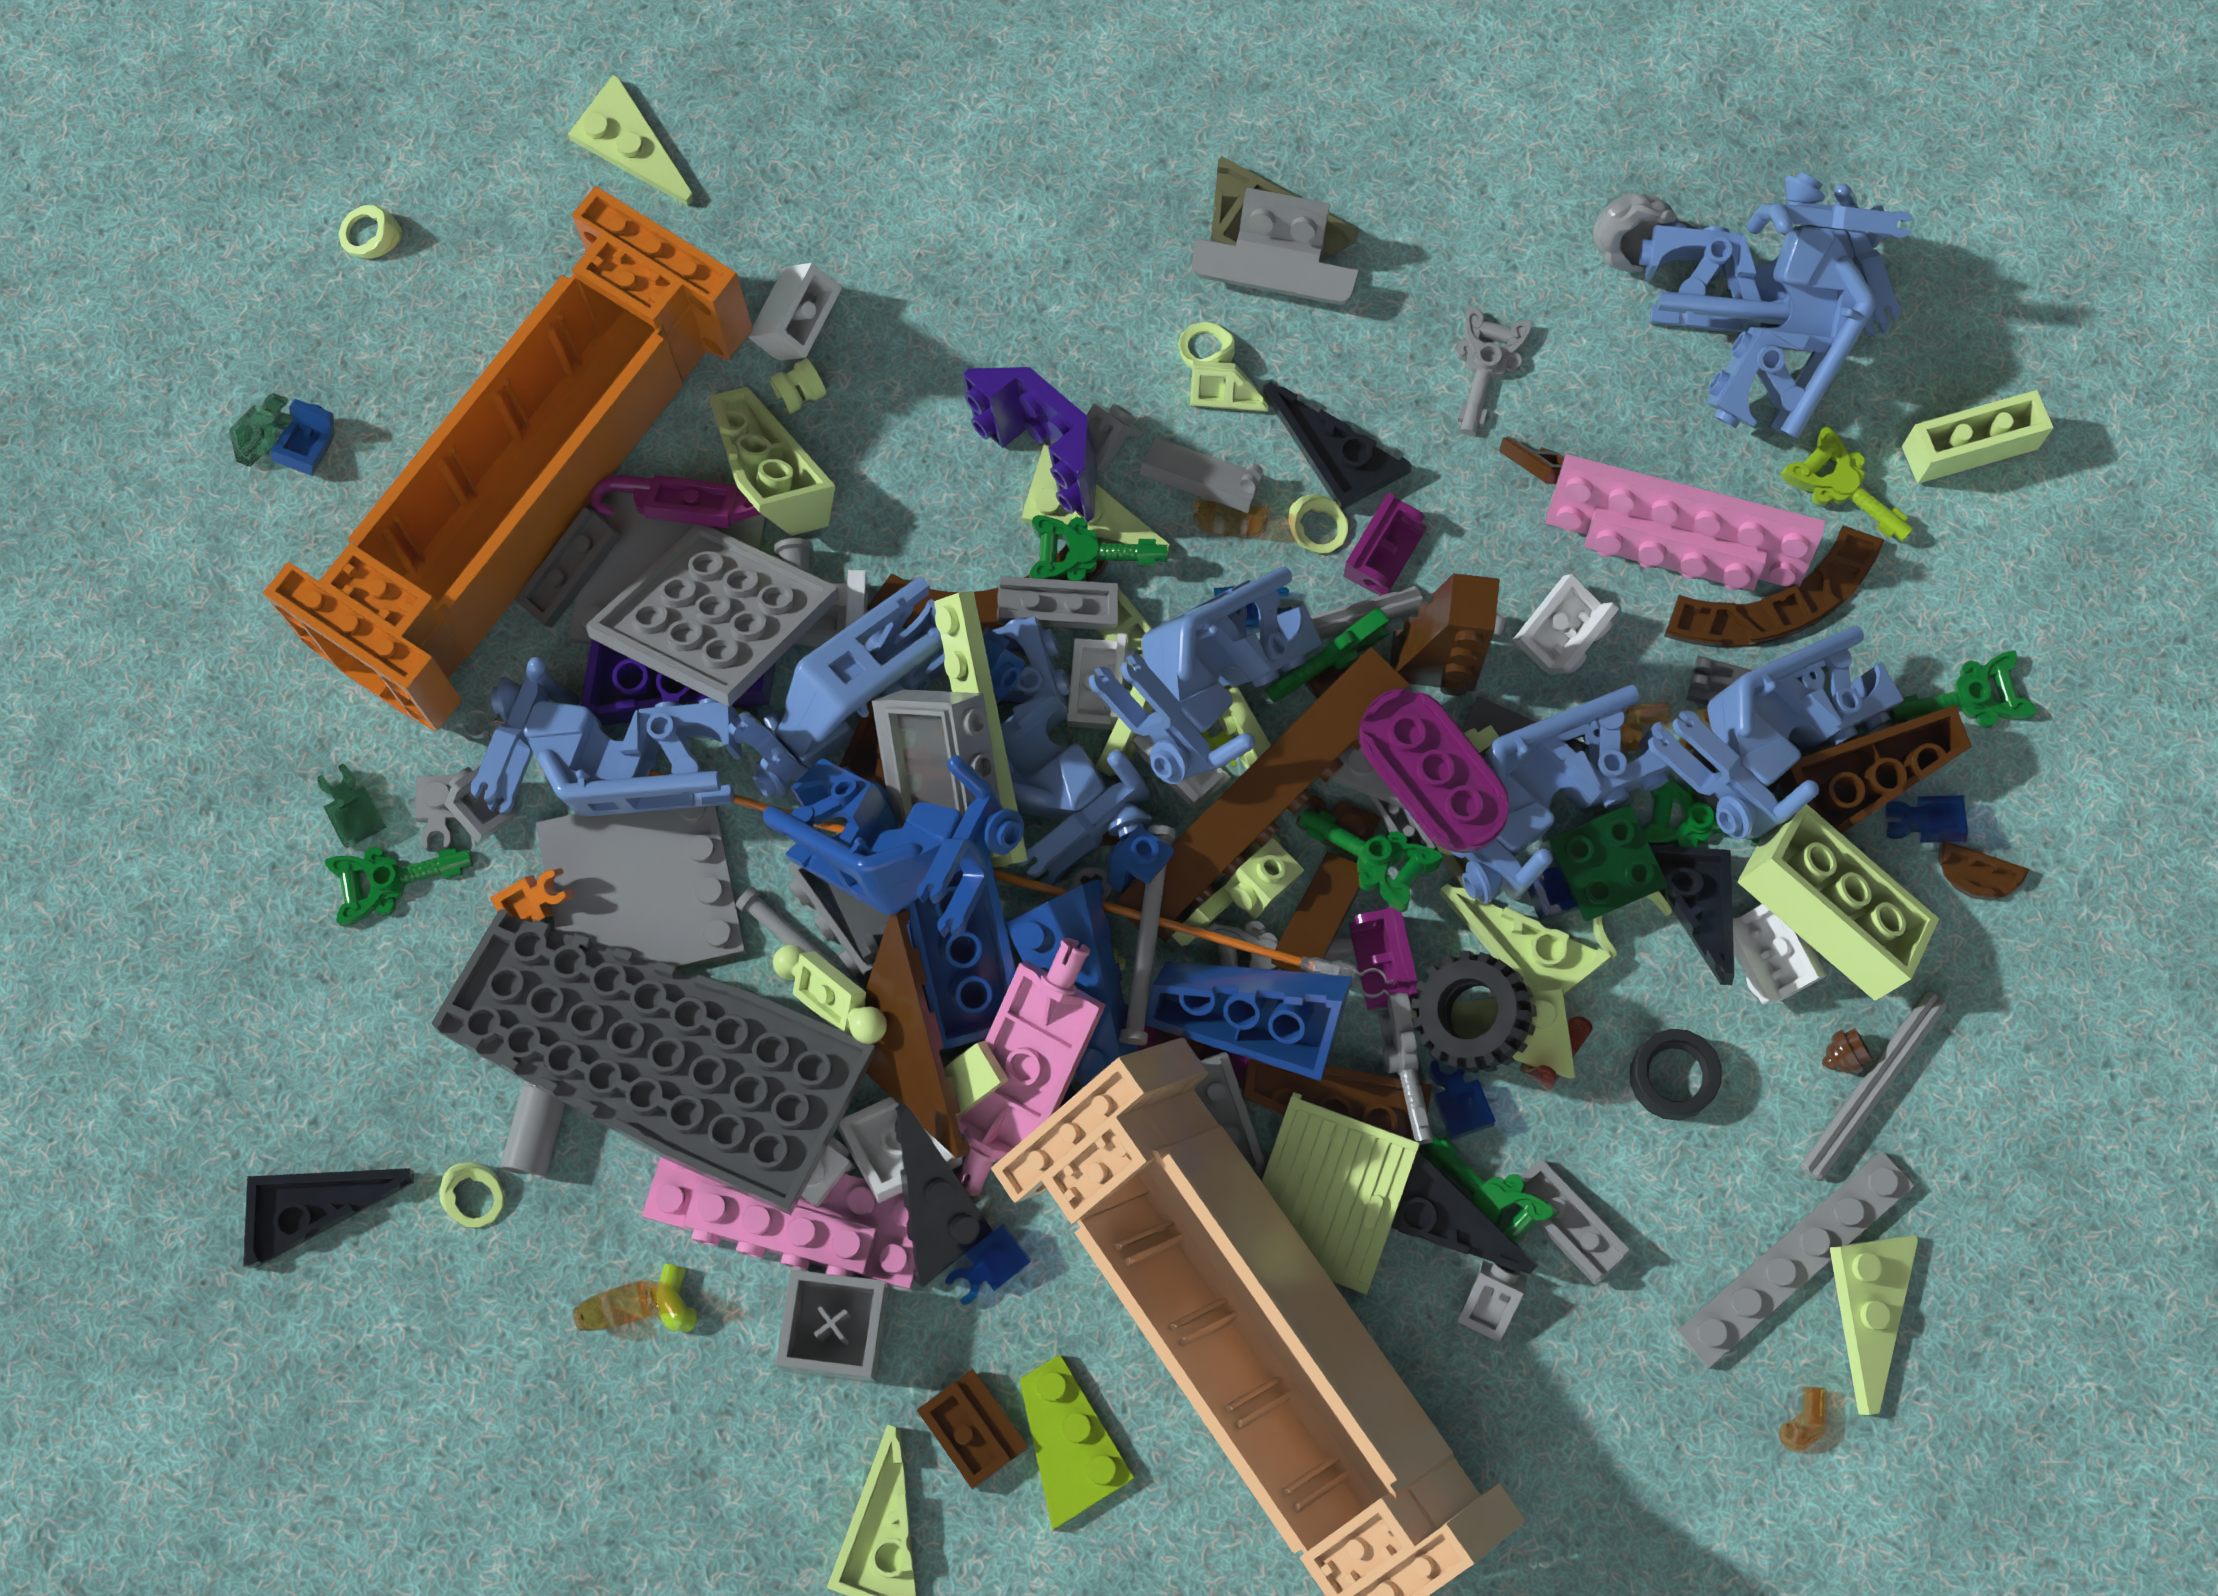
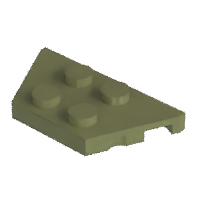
(1228, 205)

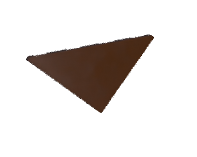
(908, 1053)

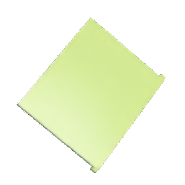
(1339, 1187)

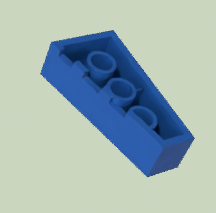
(1080, 917)
(1252, 1012)

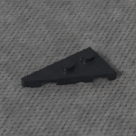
(1341, 459)
(1702, 901)
(297, 1207)
(940, 1211)
(1446, 1216)

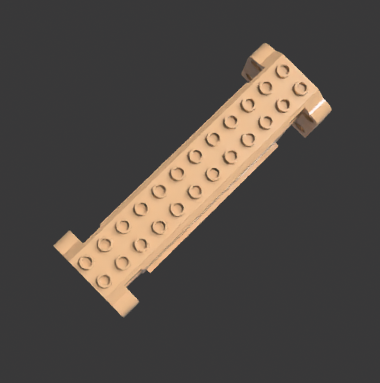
(1257, 1332)

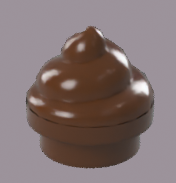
(1847, 1052)

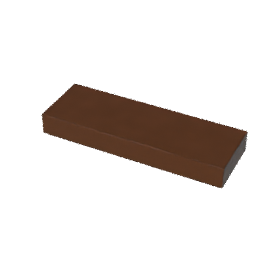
(1320, 911)

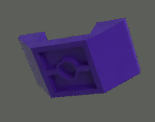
(1020, 400)

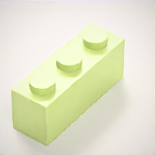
(1977, 436)

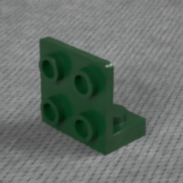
(1606, 863)

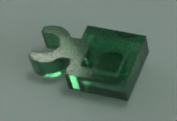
(255, 430)
(352, 812)

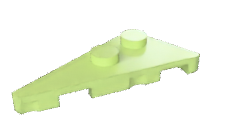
(621, 136)
(1111, 519)
(1539, 954)
(1551, 1036)
(1871, 1298)
(878, 1543)

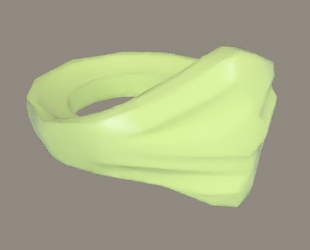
(387, 236)
(1226, 339)
(1318, 504)
(477, 1173)

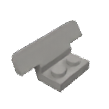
(1277, 251)

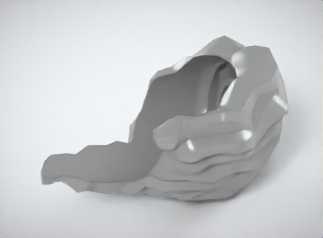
(1626, 224)

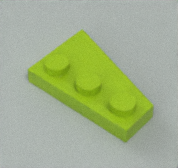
(1070, 1443)

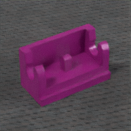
(1385, 546)
(1383, 944)

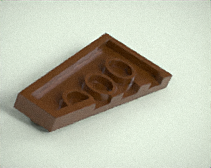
(1350, 1092)

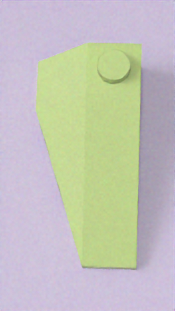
(771, 464)

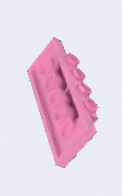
(1682, 526)
(844, 1234)

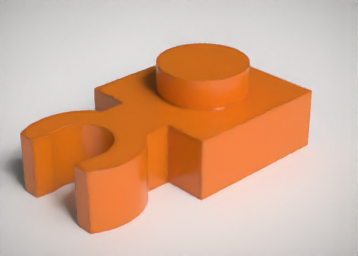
(531, 898)

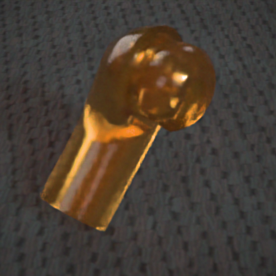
(1637, 718)

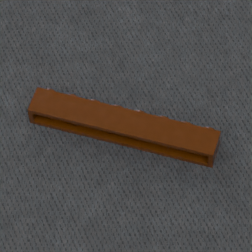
(1267, 790)

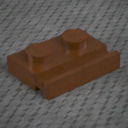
(972, 1429)

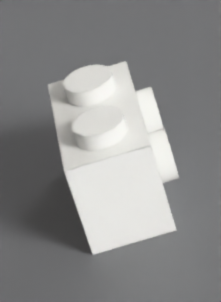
(795, 312)

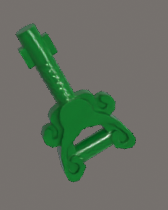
(1085, 550)
(1339, 653)
(1974, 695)
(1697, 820)
(1377, 857)
(387, 879)
(1495, 1194)

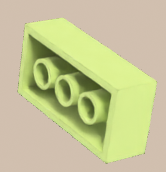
(1840, 902)

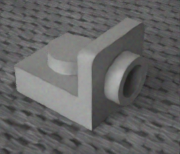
(1109, 430)
(1492, 1300)

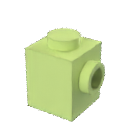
(1263, 879)

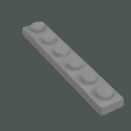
(1794, 1259)

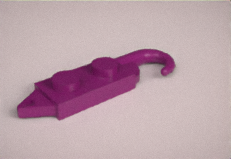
(678, 499)

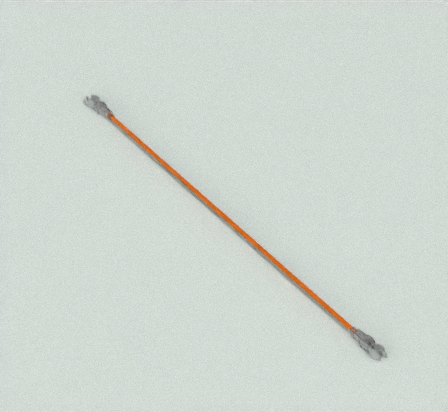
(1311, 965)

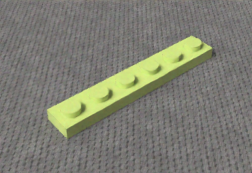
(969, 672)

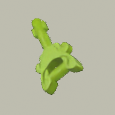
(1843, 483)

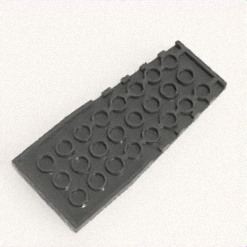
(659, 1055)

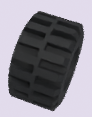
(1436, 1004)

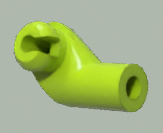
(672, 1307)

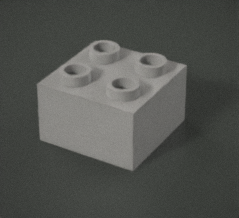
(833, 1326)

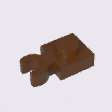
(1349, 818)

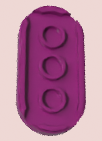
(1434, 770)

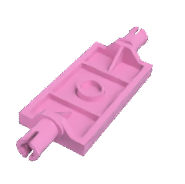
(1039, 1046)

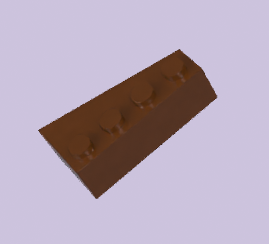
(1449, 635)
(1877, 767)

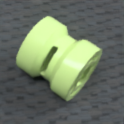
(798, 385)

